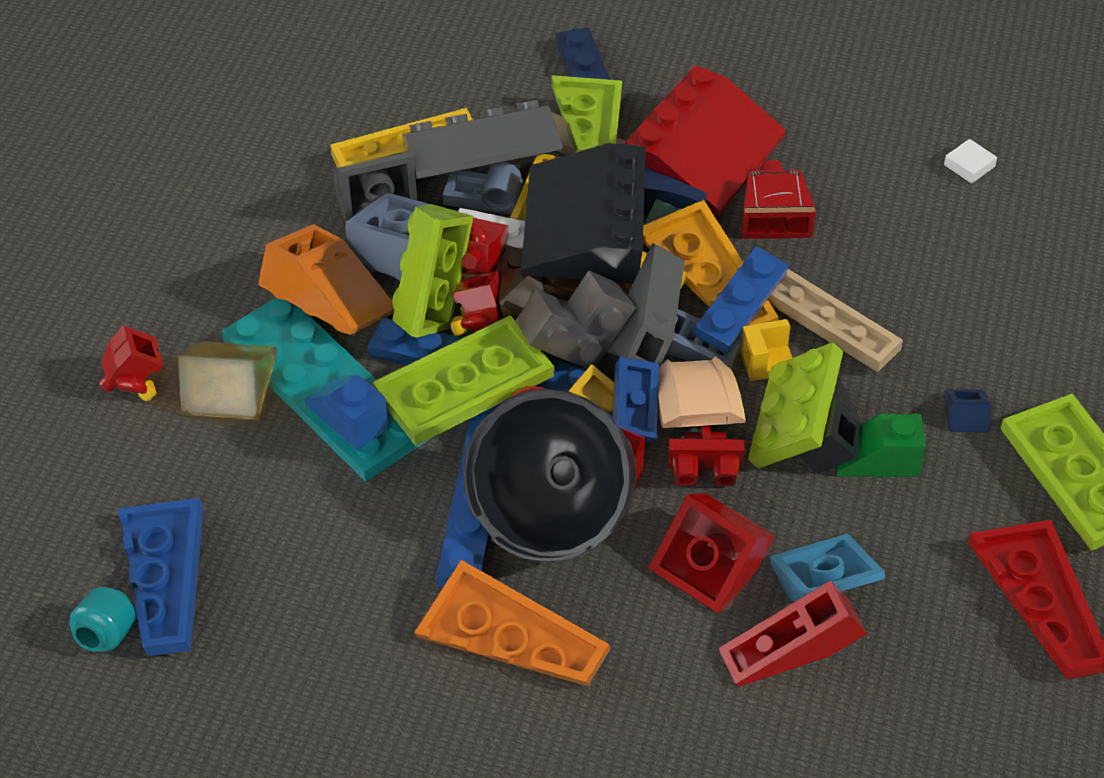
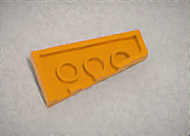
(706, 249)

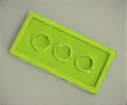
(462, 380)
(1067, 458)

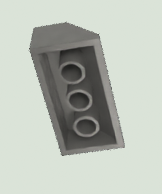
(483, 140)

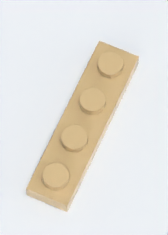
(835, 321)

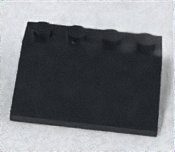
(586, 214)

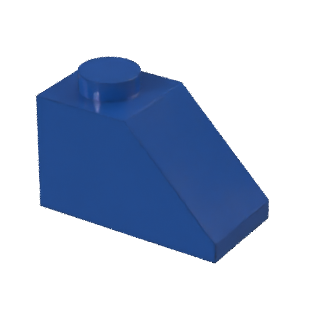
(351, 409)

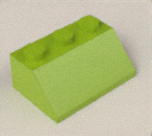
(431, 269)

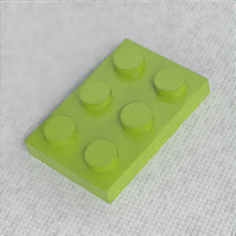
(795, 405)

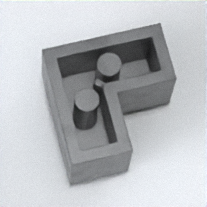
(583, 325)

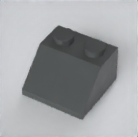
(367, 181)

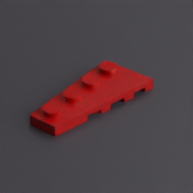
(1043, 589)

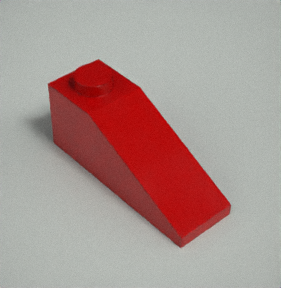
(794, 636)

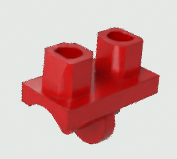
(705, 452)

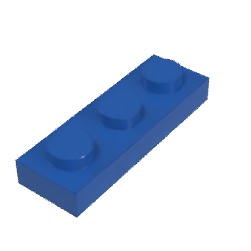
(741, 300)

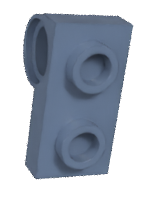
(485, 192)

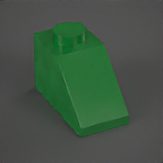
(888, 448)

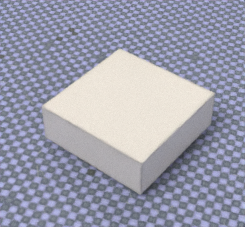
(970, 161)

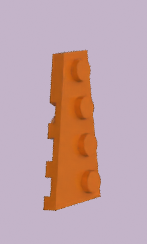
(504, 625)

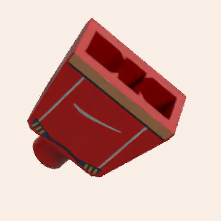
(777, 204)

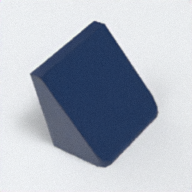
(967, 410)

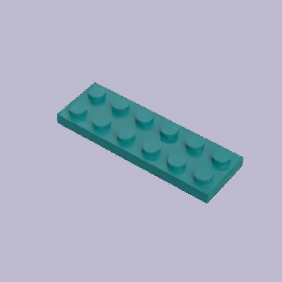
(304, 364)

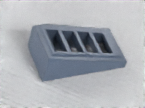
(690, 350)

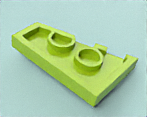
(588, 109)

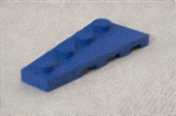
(163, 569)

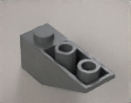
(656, 300)

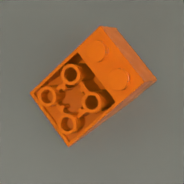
(324, 279)

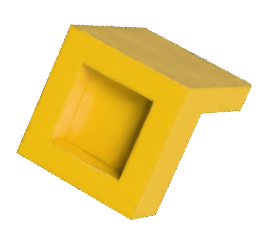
(764, 347)

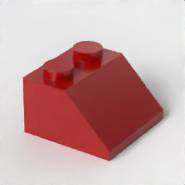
(710, 551)

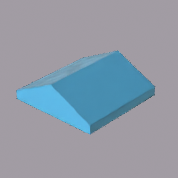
(815, 564)

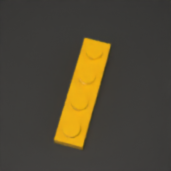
(381, 143)

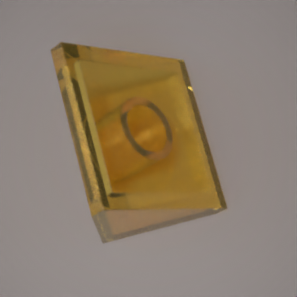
(225, 379)

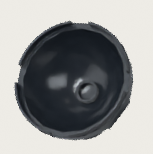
(549, 474)

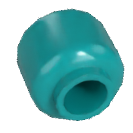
(102, 619)

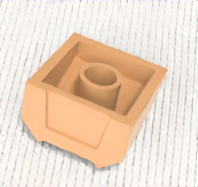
(698, 394)

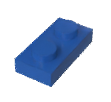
(636, 397)

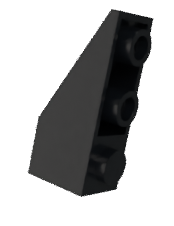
(840, 436)

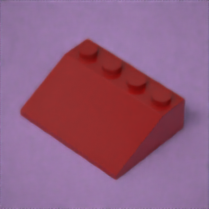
(708, 136)

